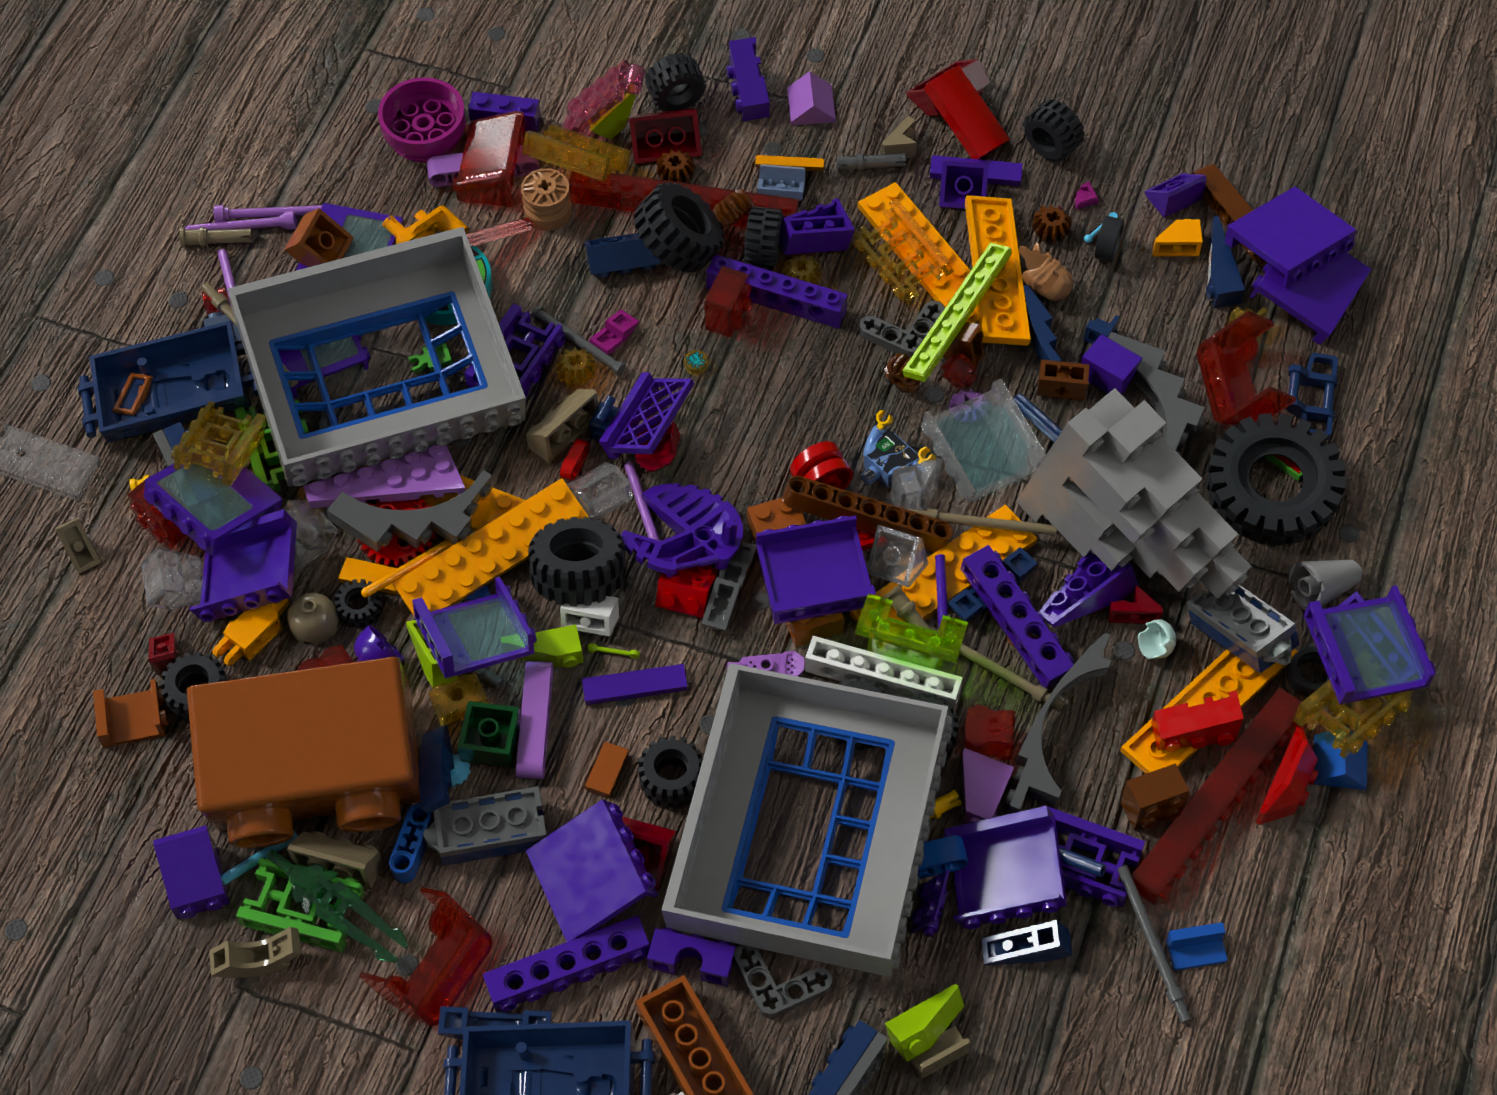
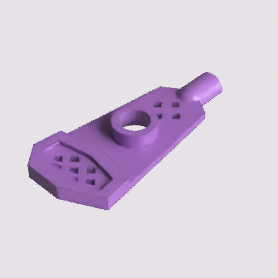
(778, 662)

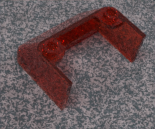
(1226, 374)
(446, 966)

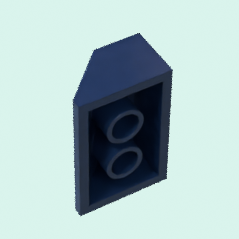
(618, 254)

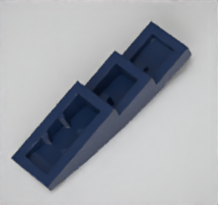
(1039, 327)
(435, 768)

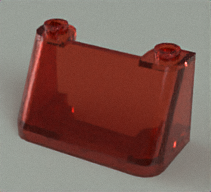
(490, 159)

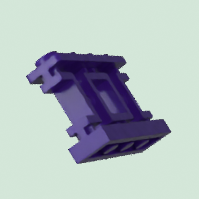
(537, 358)
(1095, 840)

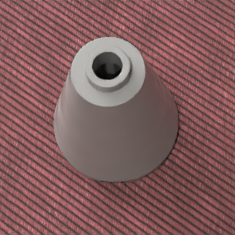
(1323, 580)

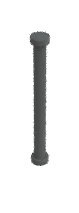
(617, 367)

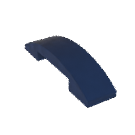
(969, 604)
(454, 1019)

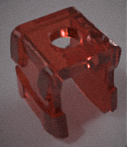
(990, 732)

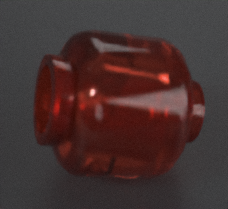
(959, 370)

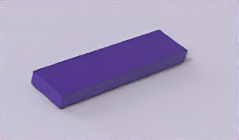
(998, 173)
(634, 684)

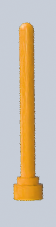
(405, 569)

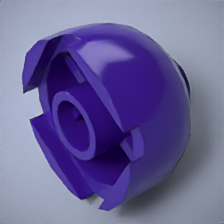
(373, 645)

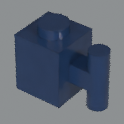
(602, 418)

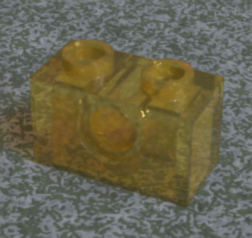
(442, 697)

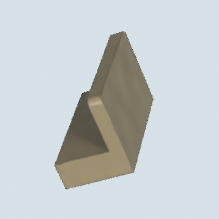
(945, 1050)

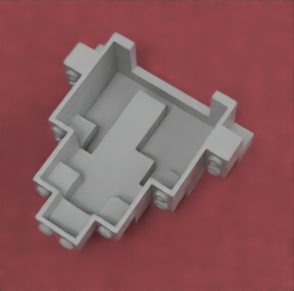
(1133, 498)

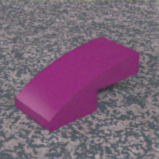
(615, 332)

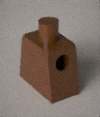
(968, 343)

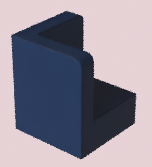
(1098, 327)

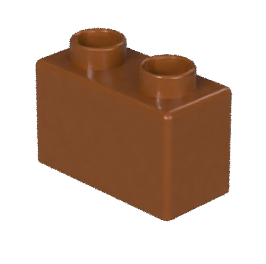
(304, 750)

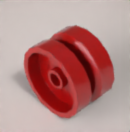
(823, 464)

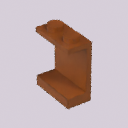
(130, 716)

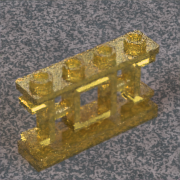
(576, 152)
(916, 241)
(199, 450)
(1366, 725)

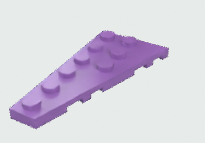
(392, 479)

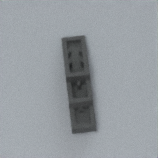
(729, 588)

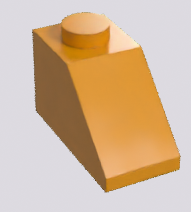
(1179, 239)

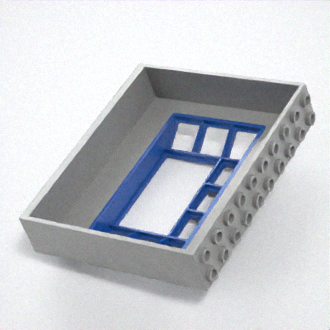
(363, 297)
(731, 795)

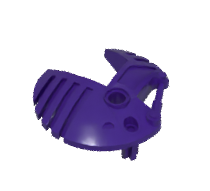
(703, 525)

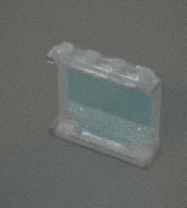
(984, 442)

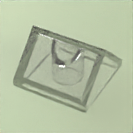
(896, 556)

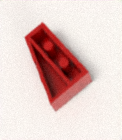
(1198, 725)

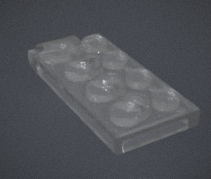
(46, 463)

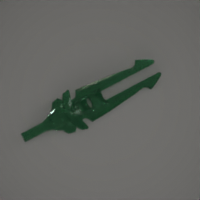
(314, 886)

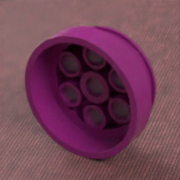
(422, 118)

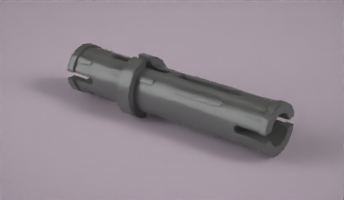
(870, 161)

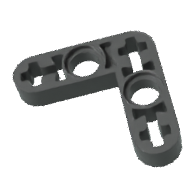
(904, 337)
(779, 993)

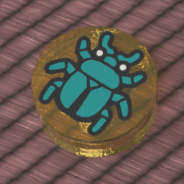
(695, 362)

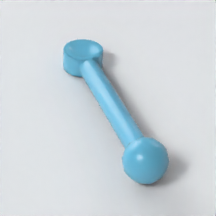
(1089, 238)

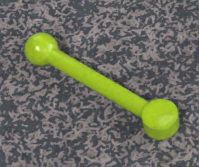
(634, 654)

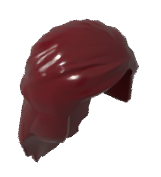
(664, 452)

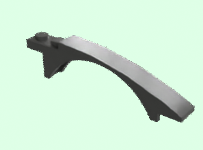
(1033, 773)

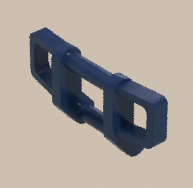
(1303, 376)

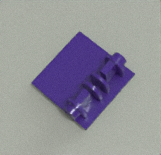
(931, 901)

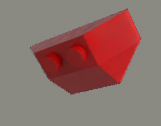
(1290, 780)

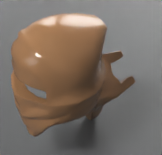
(1046, 274)

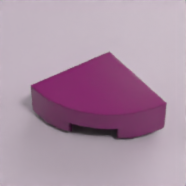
(1085, 196)

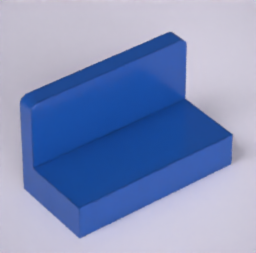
(1196, 946)

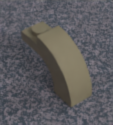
(255, 958)

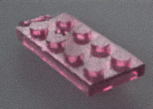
(603, 95)

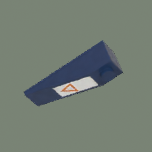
(1224, 280)

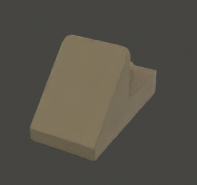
(901, 139)
(77, 545)

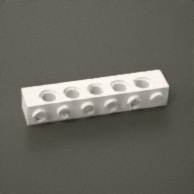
(894, 675)

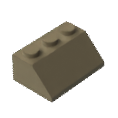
(563, 424)
(338, 856)

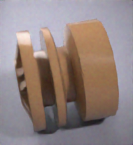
(546, 199)

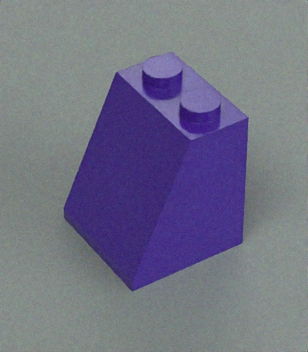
(191, 872)

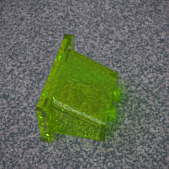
(907, 640)

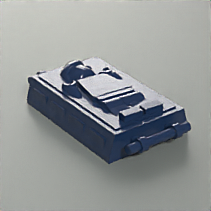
(186, 375)
(549, 1060)

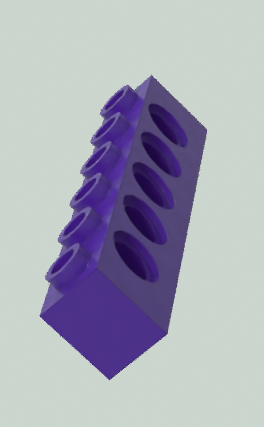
(786, 293)
(1017, 630)
(575, 951)

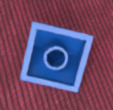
(1339, 771)

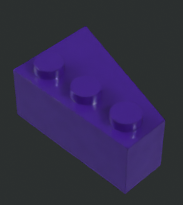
(747, 80)
(816, 231)

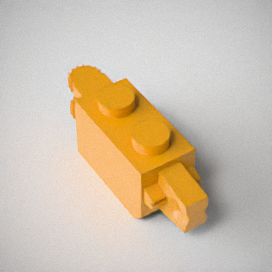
(250, 632)

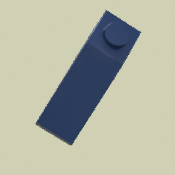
(1028, 945)

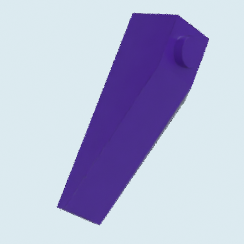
(1088, 590)

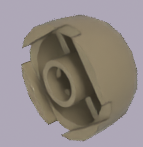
(313, 618)

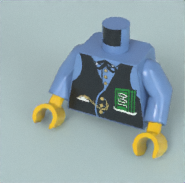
(887, 452)

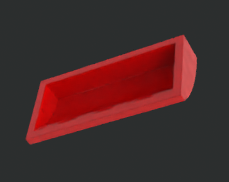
(966, 113)

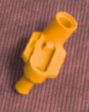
(439, 220)

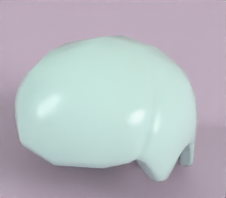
(1157, 640)

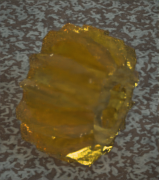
(803, 269)
(576, 366)

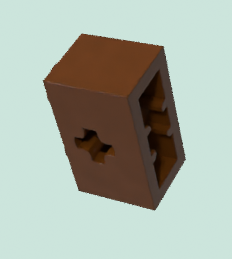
(1063, 380)

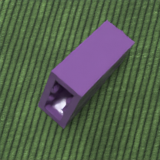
(983, 785)

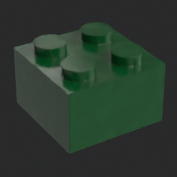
(489, 734)

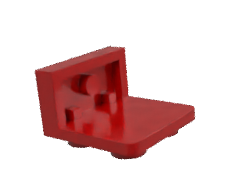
(686, 590)

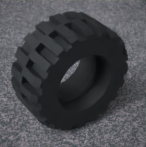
(678, 227)
(577, 561)

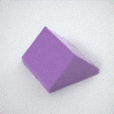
(811, 101)

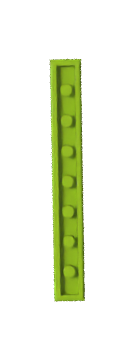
(957, 312)

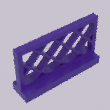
(637, 408)

